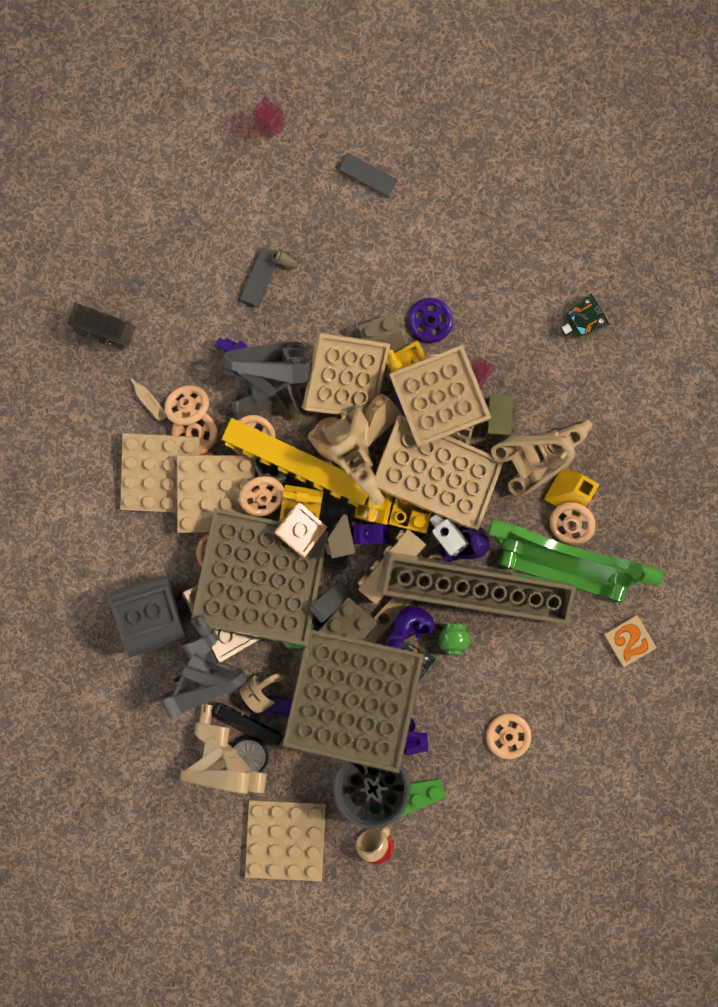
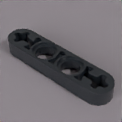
(248, 723)

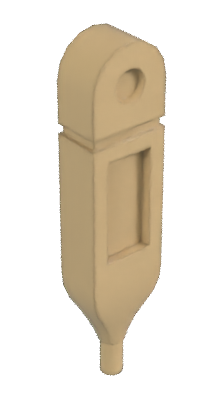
(149, 401)

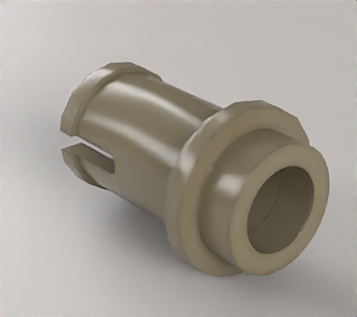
(280, 257)

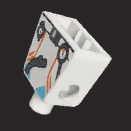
(454, 541)

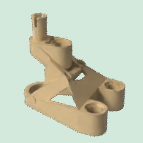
(343, 437)
(527, 462)
(216, 756)

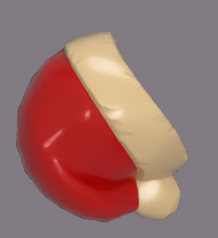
(375, 845)

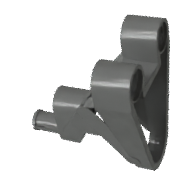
(291, 369)
(197, 682)

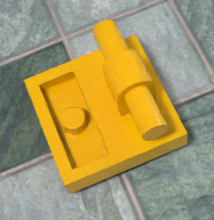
(405, 357)
(309, 498)
(374, 513)

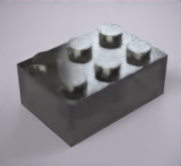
(101, 326)

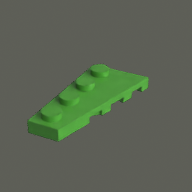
(422, 795)

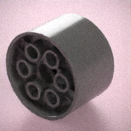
(350, 809)

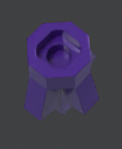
(416, 743)

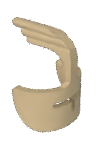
(252, 702)

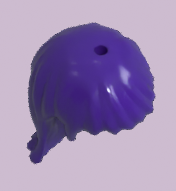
(477, 549)
(409, 621)

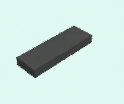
(367, 175)
(259, 278)
(330, 601)

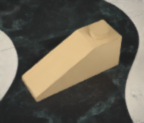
(380, 416)

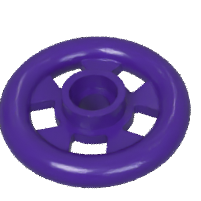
(427, 336)

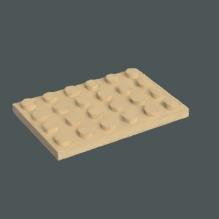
(438, 476)

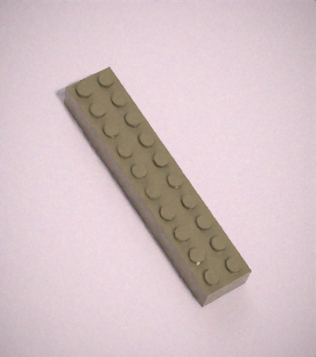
(475, 587)

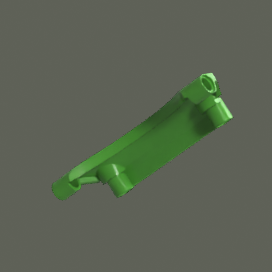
(558, 561)

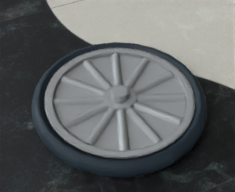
(252, 752)

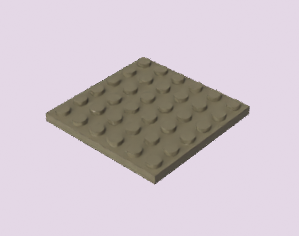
(257, 581)
(354, 700)

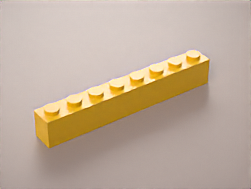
(293, 460)

